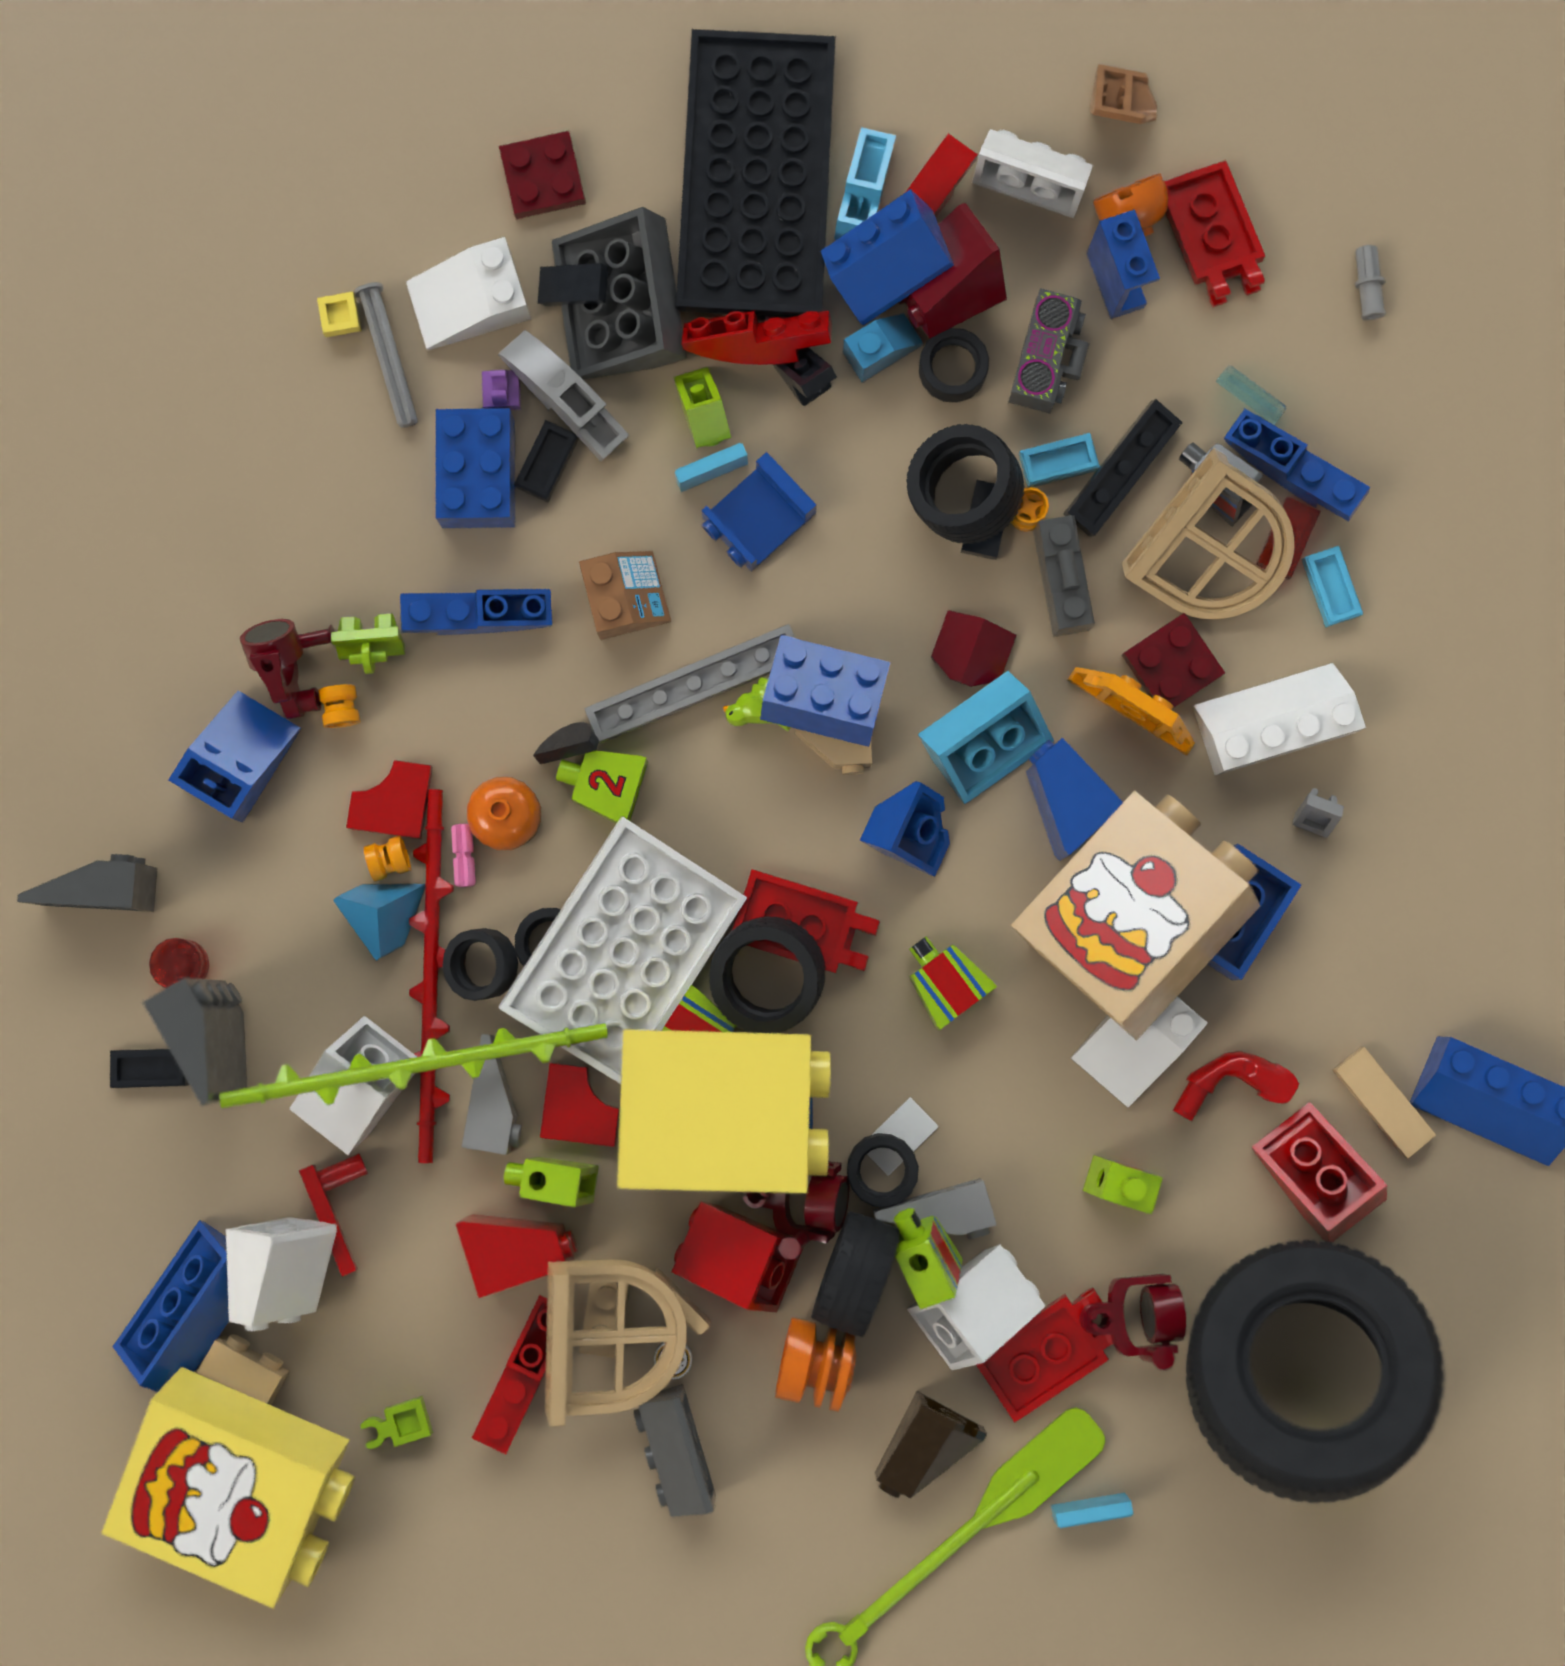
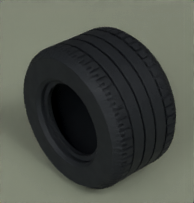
(1292, 1458)

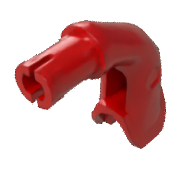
(1268, 1078)

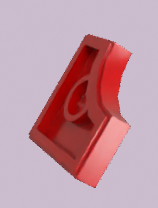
(395, 804)
(574, 1110)

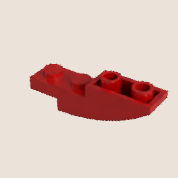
(743, 340)
(517, 1383)

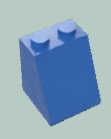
(1068, 796)

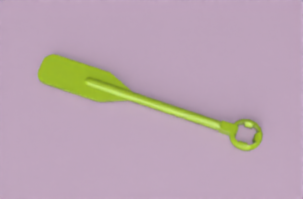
(1012, 1493)

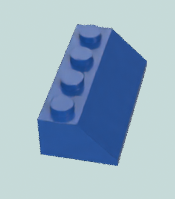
(1493, 1099)
(180, 1313)

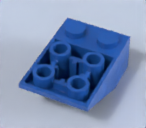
(235, 756)

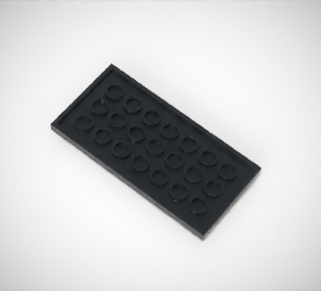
(755, 173)

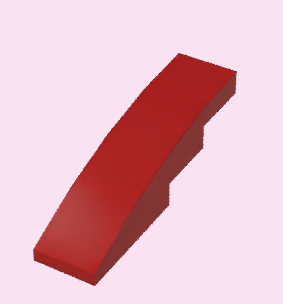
(943, 173)

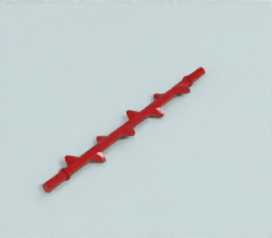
(427, 991)

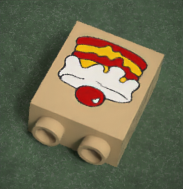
(1140, 910)

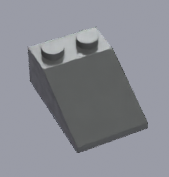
(110, 885)

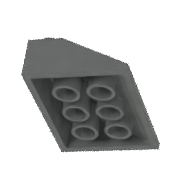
(640, 319)
(204, 1034)

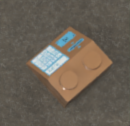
(624, 592)

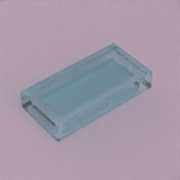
(1251, 394)

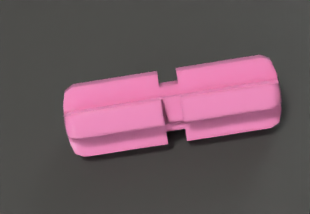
(463, 863)

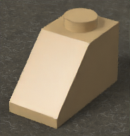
(838, 753)

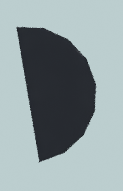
(567, 742)

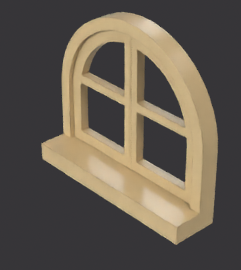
(1180, 521)
(562, 1338)

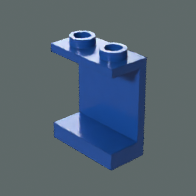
(1122, 263)
(759, 514)

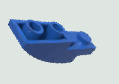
(1295, 468)
(475, 612)

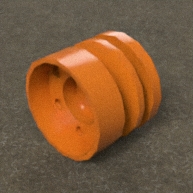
(815, 1365)

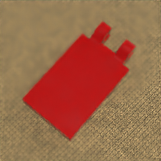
(1214, 231)
(823, 914)
(1045, 1356)

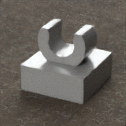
(1318, 814)

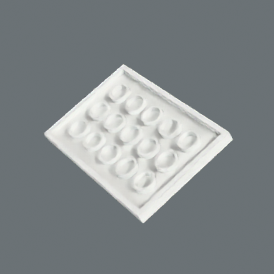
(623, 945)

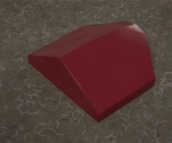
(972, 649)

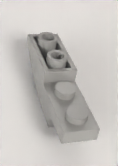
(565, 393)

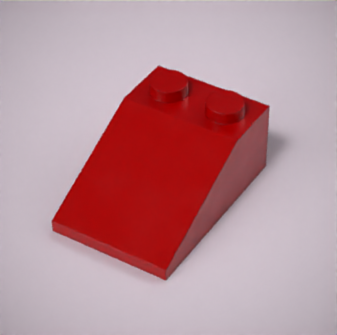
(1321, 1173)

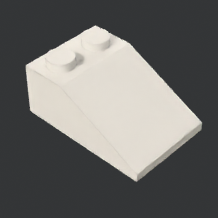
(468, 295)
(1130, 1065)

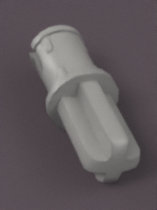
(1370, 282)

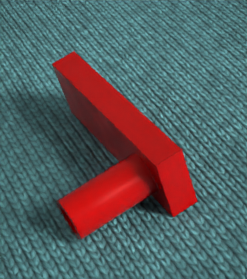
(317, 1185)

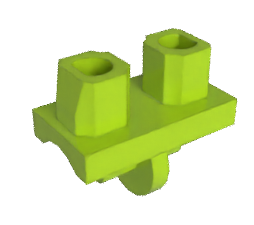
(368, 645)

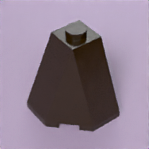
(925, 1446)

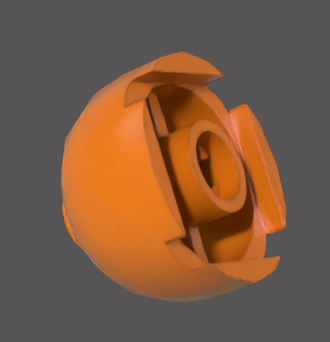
(1146, 196)
(503, 813)

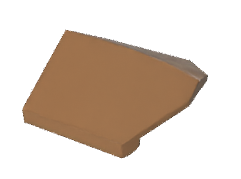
(1122, 95)

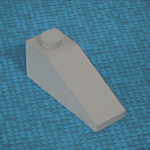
(491, 1110)
(959, 1209)

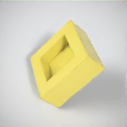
(339, 314)

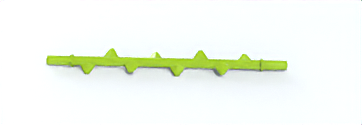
(400, 1071)

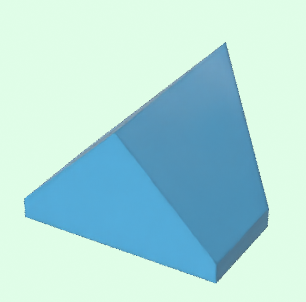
(381, 914)

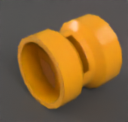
(1034, 505)
(339, 706)
(387, 858)

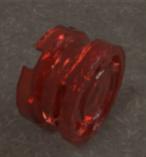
(178, 960)

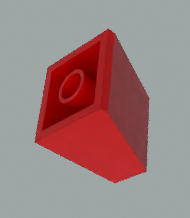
(511, 1250)
(734, 1258)

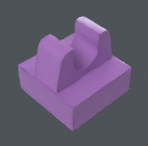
(501, 389)

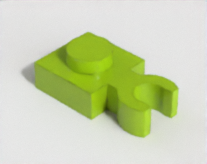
(403, 1423)

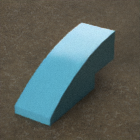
(865, 179)

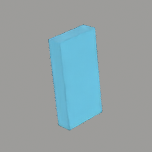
(1059, 460)
(711, 467)
(1332, 586)
(1092, 1510)

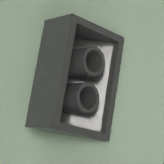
(676, 1453)

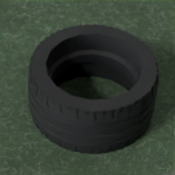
(937, 456)
(739, 1009)
(856, 1274)

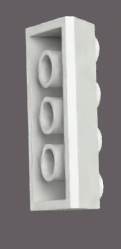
(1278, 718)

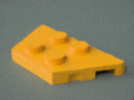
(1127, 699)

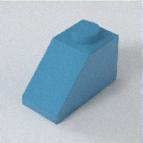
(880, 345)

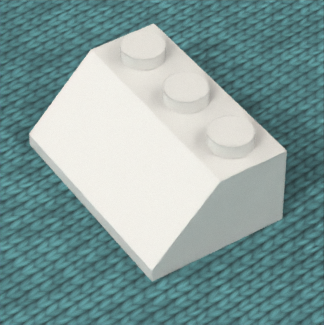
(1032, 172)

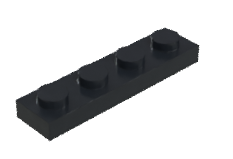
(1123, 467)

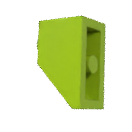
(702, 407)

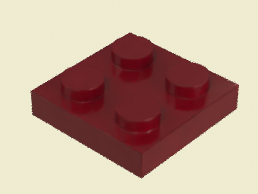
(542, 175)
(1173, 662)

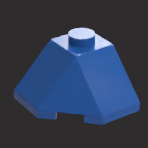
(910, 828)

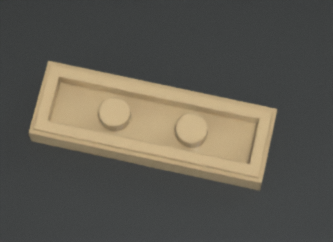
(1384, 1102)

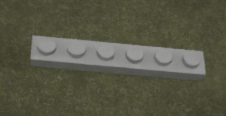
(685, 686)

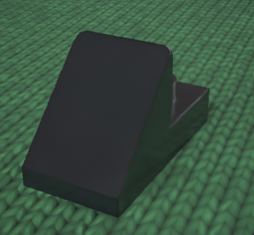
(807, 377)

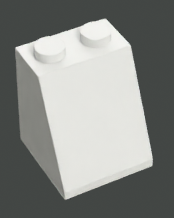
(356, 1105)
(276, 1270)
(987, 1311)

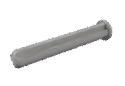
(387, 353)

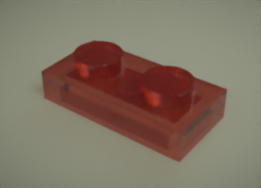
(1303, 521)

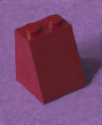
(965, 288)

